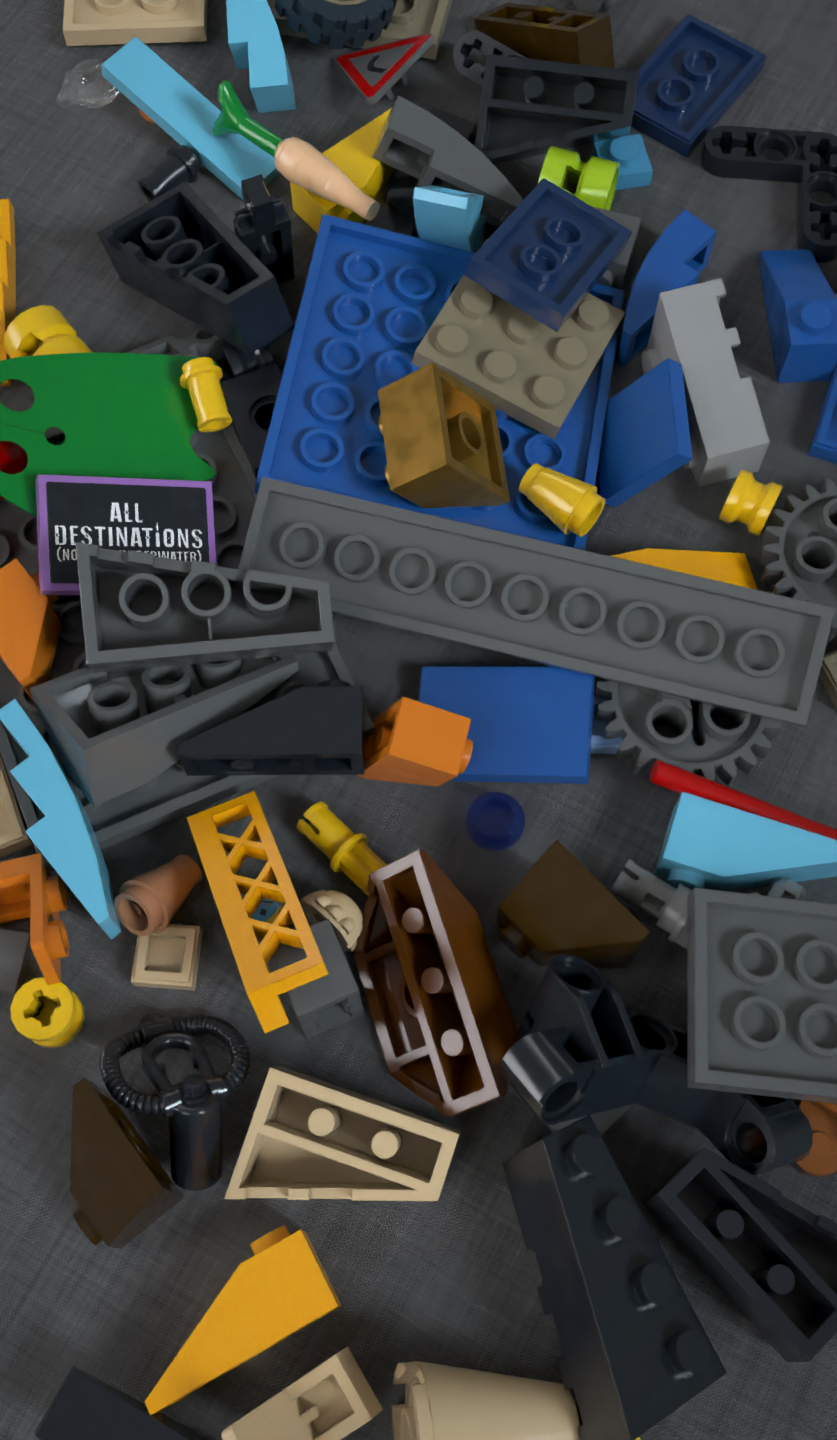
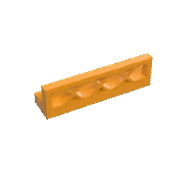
(236, 910)

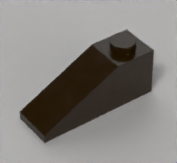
(551, 33)

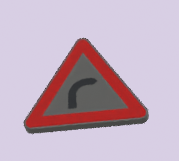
(380, 67)

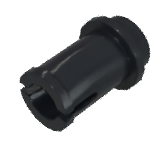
(177, 168)

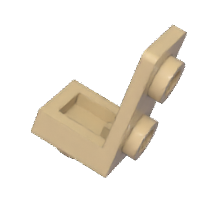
(318, 1406)

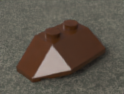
(433, 987)

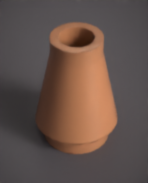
(154, 897)

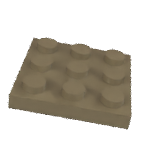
(515, 358)

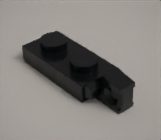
(265, 228)

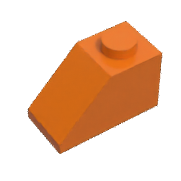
(27, 626)
(417, 745)

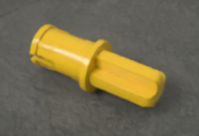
(340, 844)

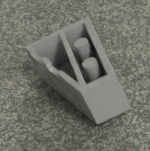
(721, 407)

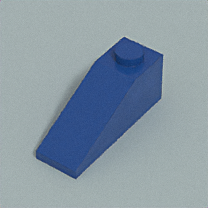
(799, 315)

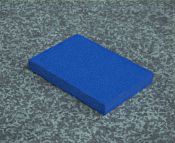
(523, 720)

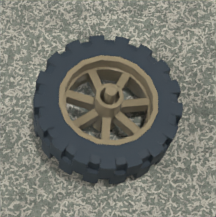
(338, 20)

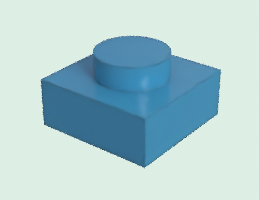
(633, 159)

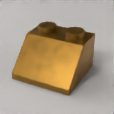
(441, 442)

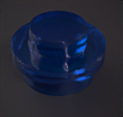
(495, 821)

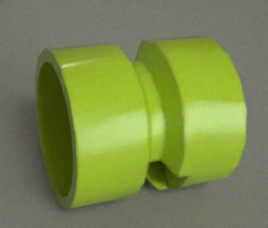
(595, 178)

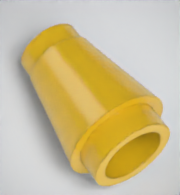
(563, 499)

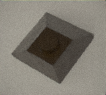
(568, 912)
(113, 1171)

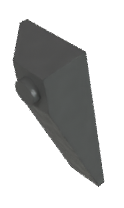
(127, 724)

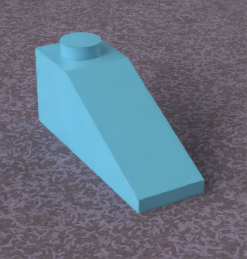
(737, 850)

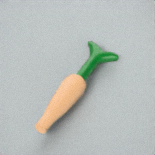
(293, 157)

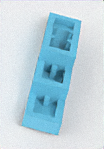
(65, 831)

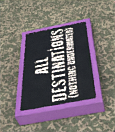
(122, 515)

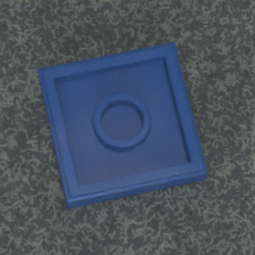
(644, 433)

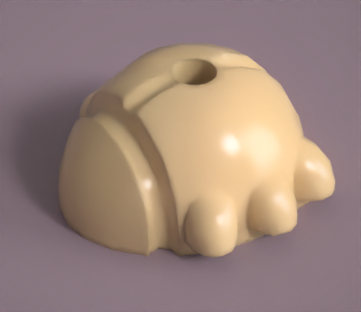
(341, 912)

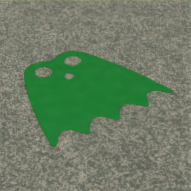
(117, 416)

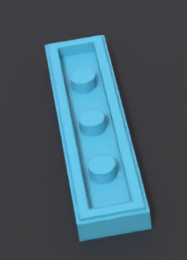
(185, 115)

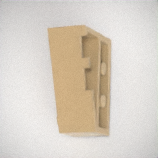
(338, 1145)

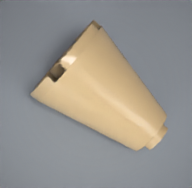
(480, 1405)

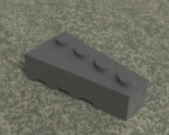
(180, 612)

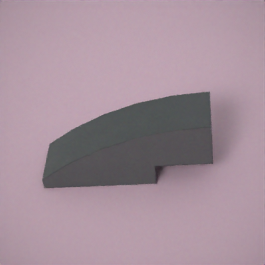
(443, 158)

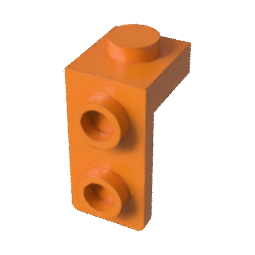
(32, 892)

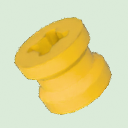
(750, 502)
(56, 1023)

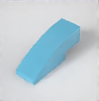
(258, 47)
(449, 217)

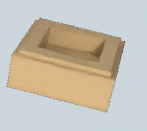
(168, 958)

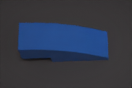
(669, 265)

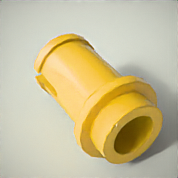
(203, 384)

